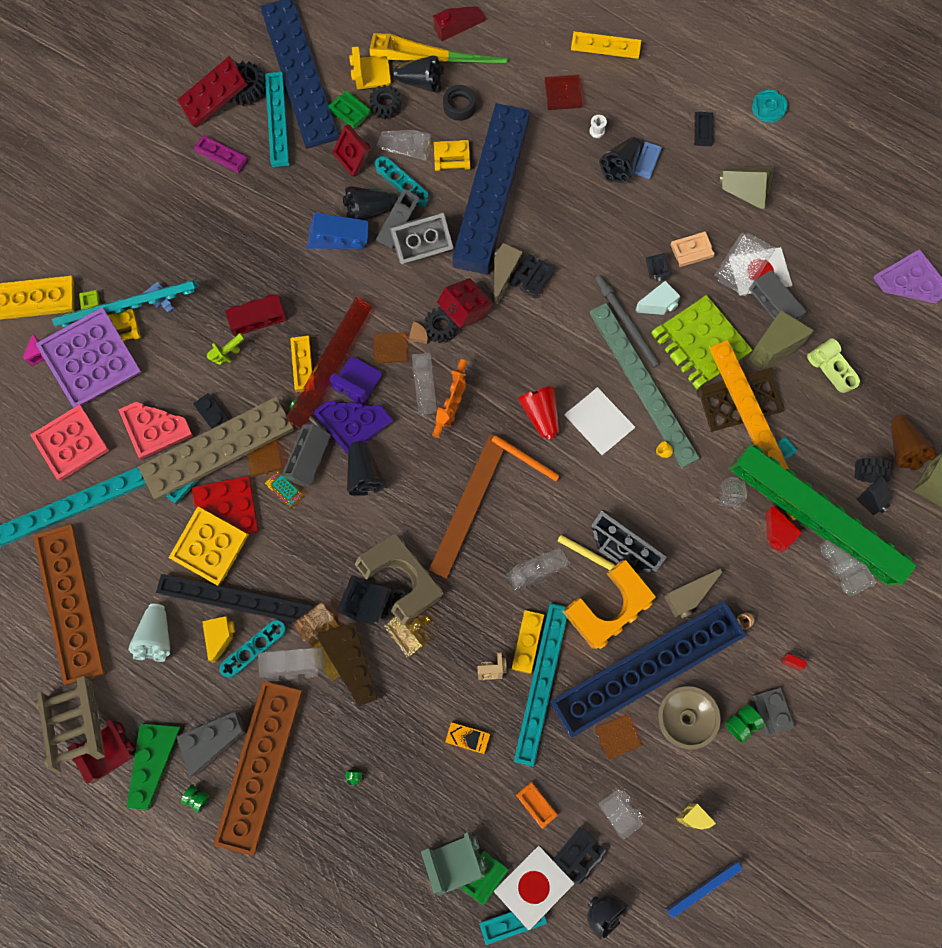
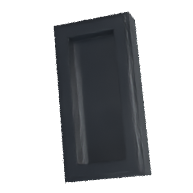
(703, 128)

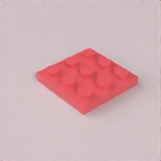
(69, 442)

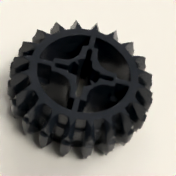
(254, 88)

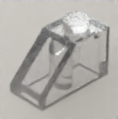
(732, 492)

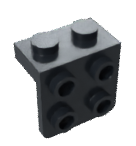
(363, 601)

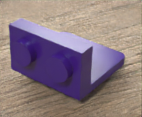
(356, 380)

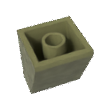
(780, 340)
(931, 481)

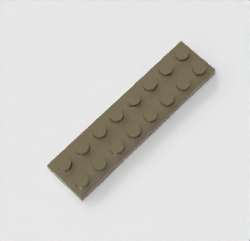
(215, 448)

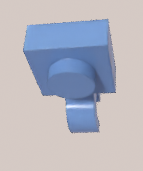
(163, 302)

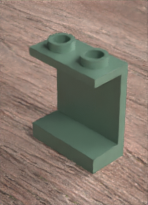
(454, 864)

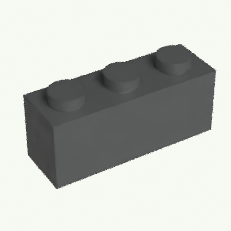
(775, 296)
(306, 455)

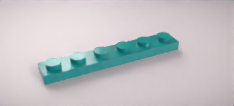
(277, 119)

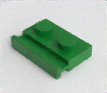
(349, 110)
(483, 888)

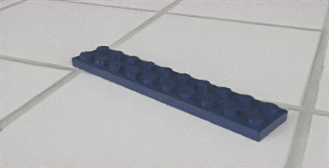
(299, 73)

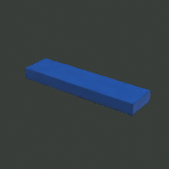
(703, 889)

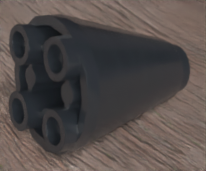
(421, 73)
(621, 160)
(365, 202)

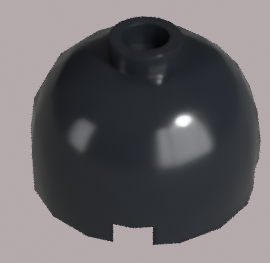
(605, 914)

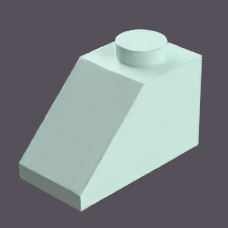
(659, 301)

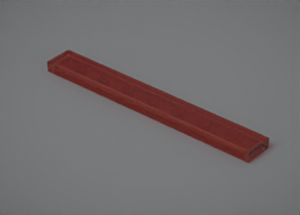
(328, 363)

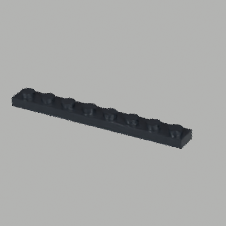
(231, 599)

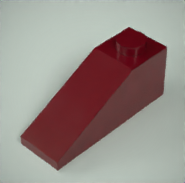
(456, 20)

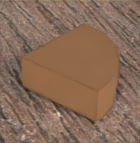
(418, 333)

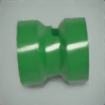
(195, 798)

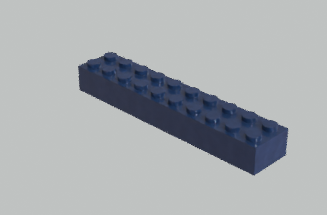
(491, 189)
(647, 669)

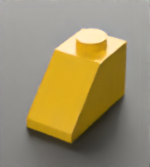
(218, 636)

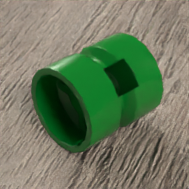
(745, 723)

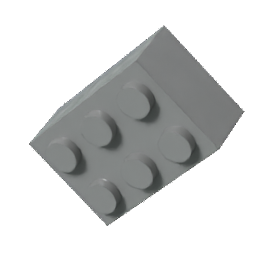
(421, 237)

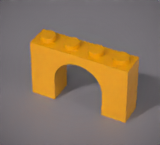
(635, 598)

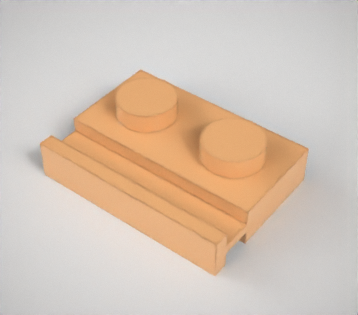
(692, 249)

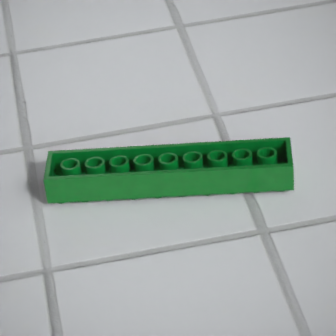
(821, 516)

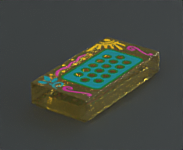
(284, 489)

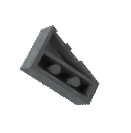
(208, 741)

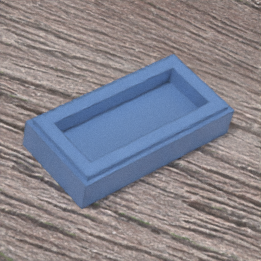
(647, 160)

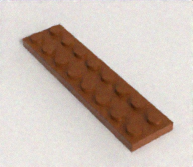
(68, 604)
(258, 768)

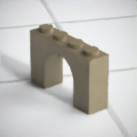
(394, 554)

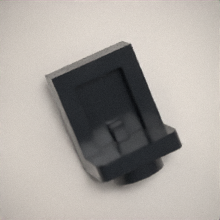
(657, 267)

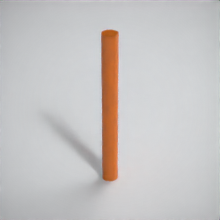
(524, 457)

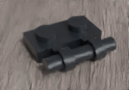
(537, 277)
(575, 850)

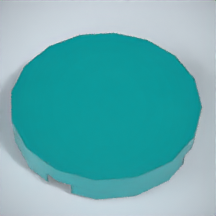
(769, 106)

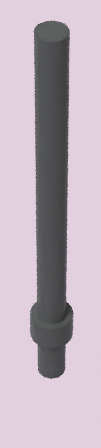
(608, 292)

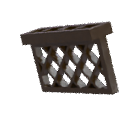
(720, 388)

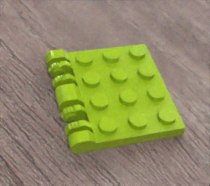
(694, 333)

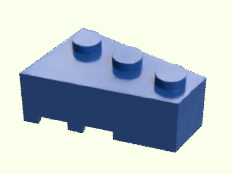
(336, 232)

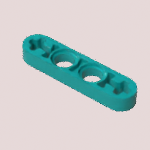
(403, 179)
(251, 646)

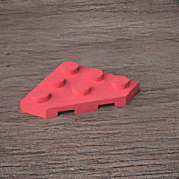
(153, 429)

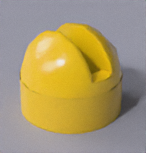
(664, 450)

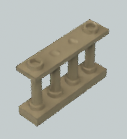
(90, 727)

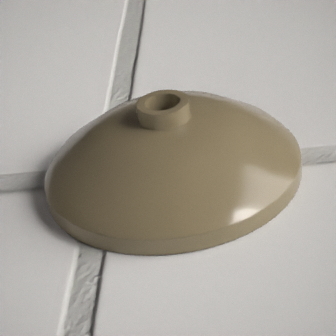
(701, 711)

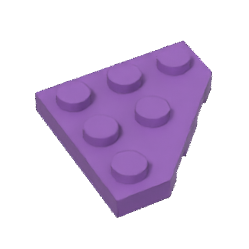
(912, 278)

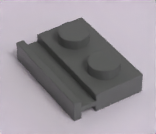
(773, 711)

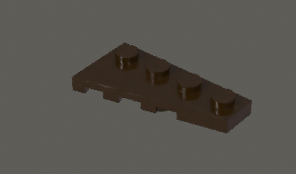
(350, 662)

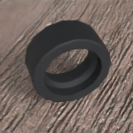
(459, 91)

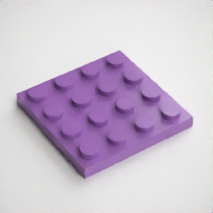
(88, 358)

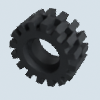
(385, 93)
(439, 335)
(872, 469)

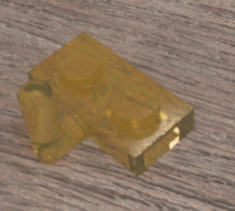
(406, 636)

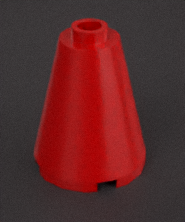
(542, 411)

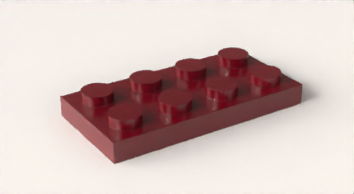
(212, 92)

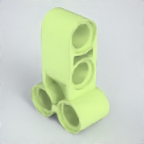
(827, 356)

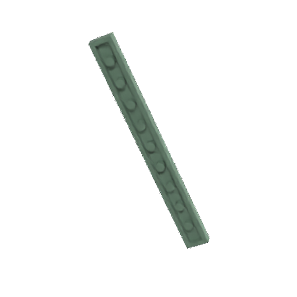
(644, 385)

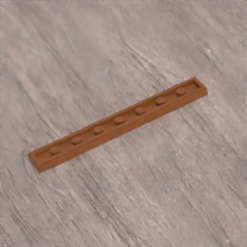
(466, 509)

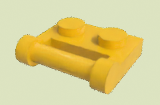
(452, 151)
(125, 321)

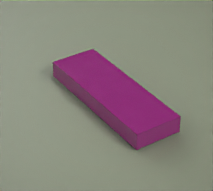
(220, 154)

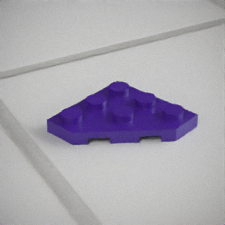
(352, 421)

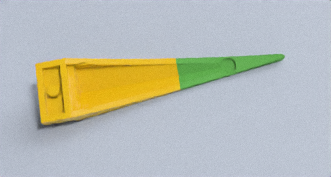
(403, 49)

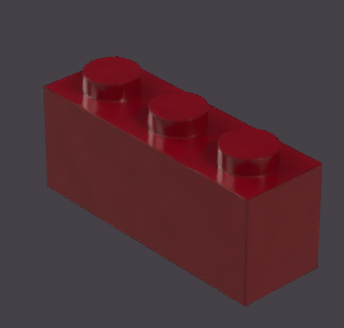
(255, 315)

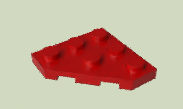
(230, 501)

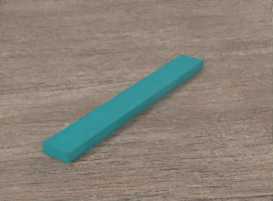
(541, 686)

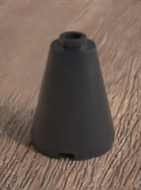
(362, 471)

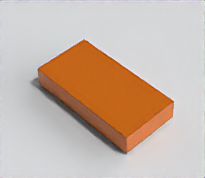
(536, 805)

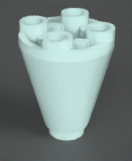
(152, 635)

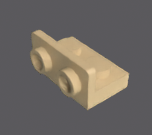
(489, 671)

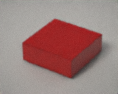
(794, 662)

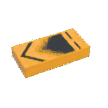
(467, 738)

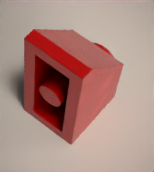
(780, 530)

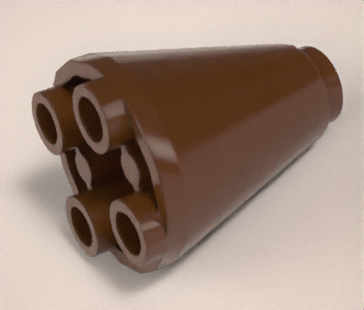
(910, 445)

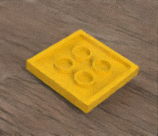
(208, 546)

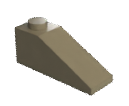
(506, 263)
(687, 597)

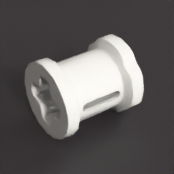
(598, 126)

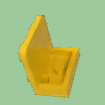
(369, 71)

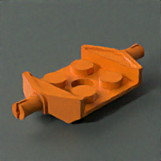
(447, 415)

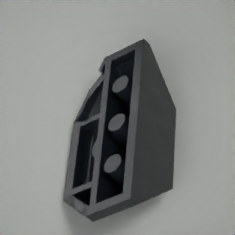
(624, 541)

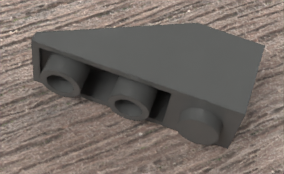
(398, 215)

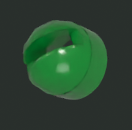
(353, 777)

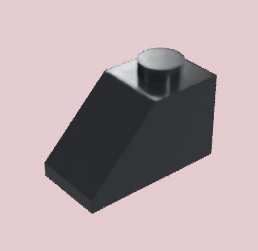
(876, 497)

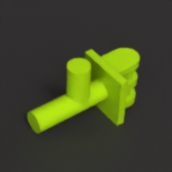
(219, 354)

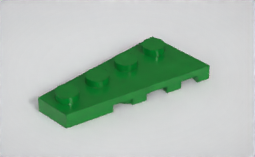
(151, 755)

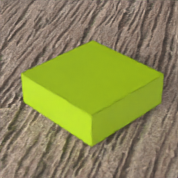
(89, 299)

